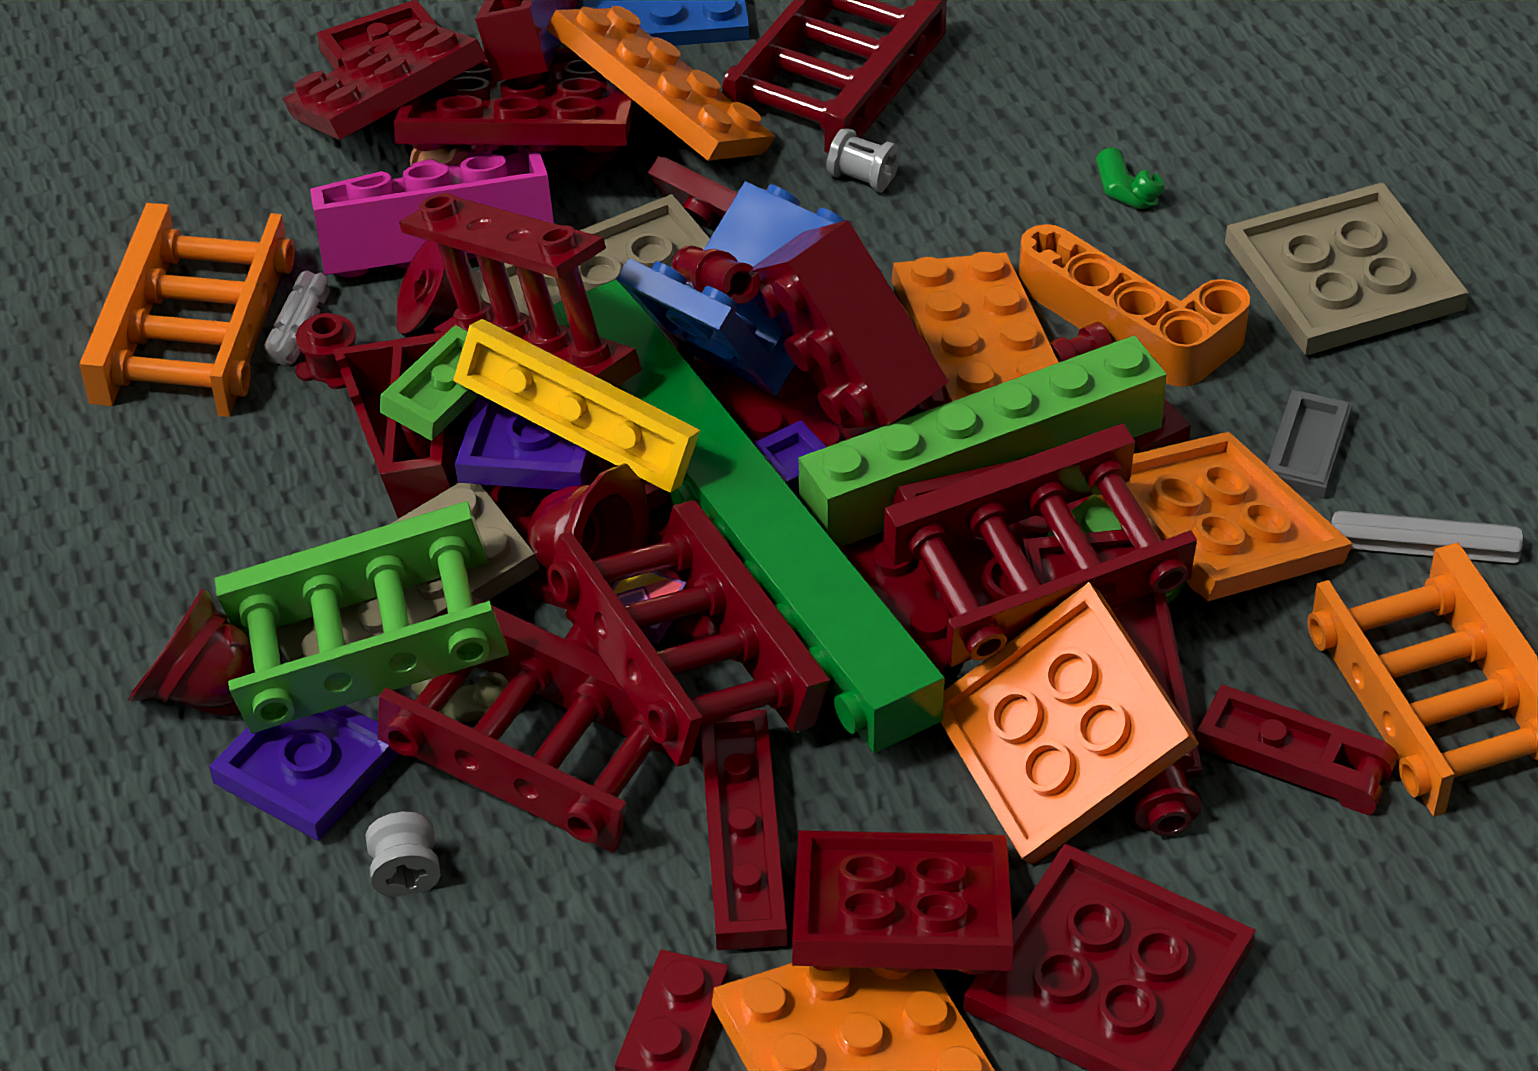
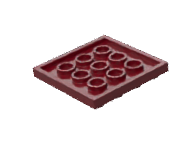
(561, 108)

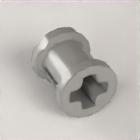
(863, 159)

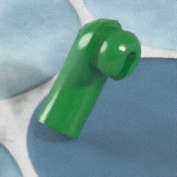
(1138, 191)

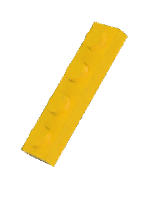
(576, 405)

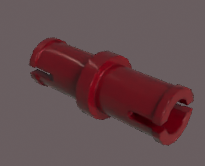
(717, 270)

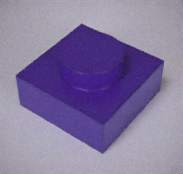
(785, 447)

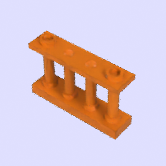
(143, 281)
(1481, 635)

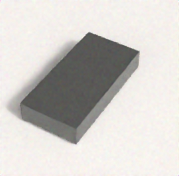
(1309, 442)

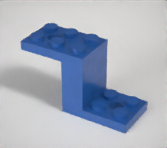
(712, 323)

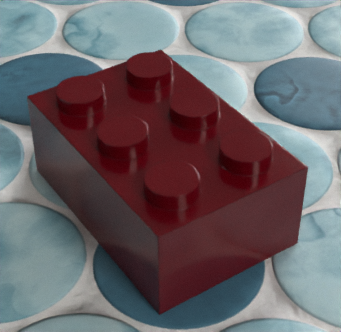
(846, 327)

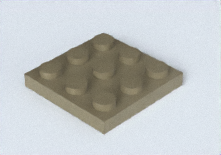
(1345, 268)

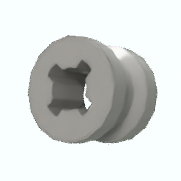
(402, 854)

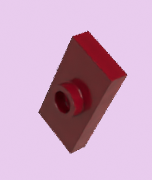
(700, 196)

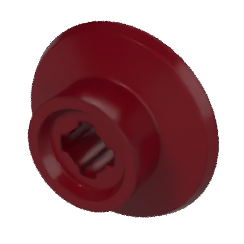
(425, 291)

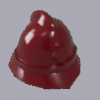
(603, 516)
(199, 661)

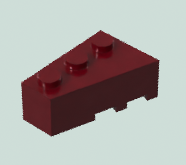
(407, 462)

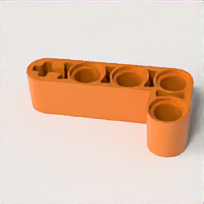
(1088, 286)

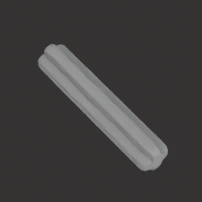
(1424, 535)

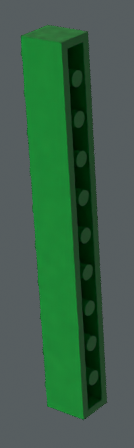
(875, 668)

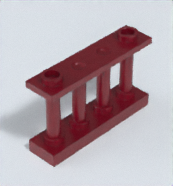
(866, 88)
(534, 250)
(1018, 491)
(717, 587)
(535, 666)

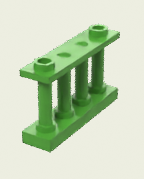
(348, 573)

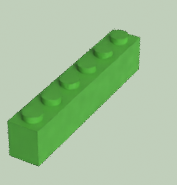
(857, 478)

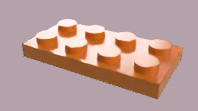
(661, 82)
(973, 319)

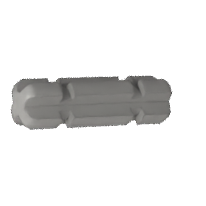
(301, 304)

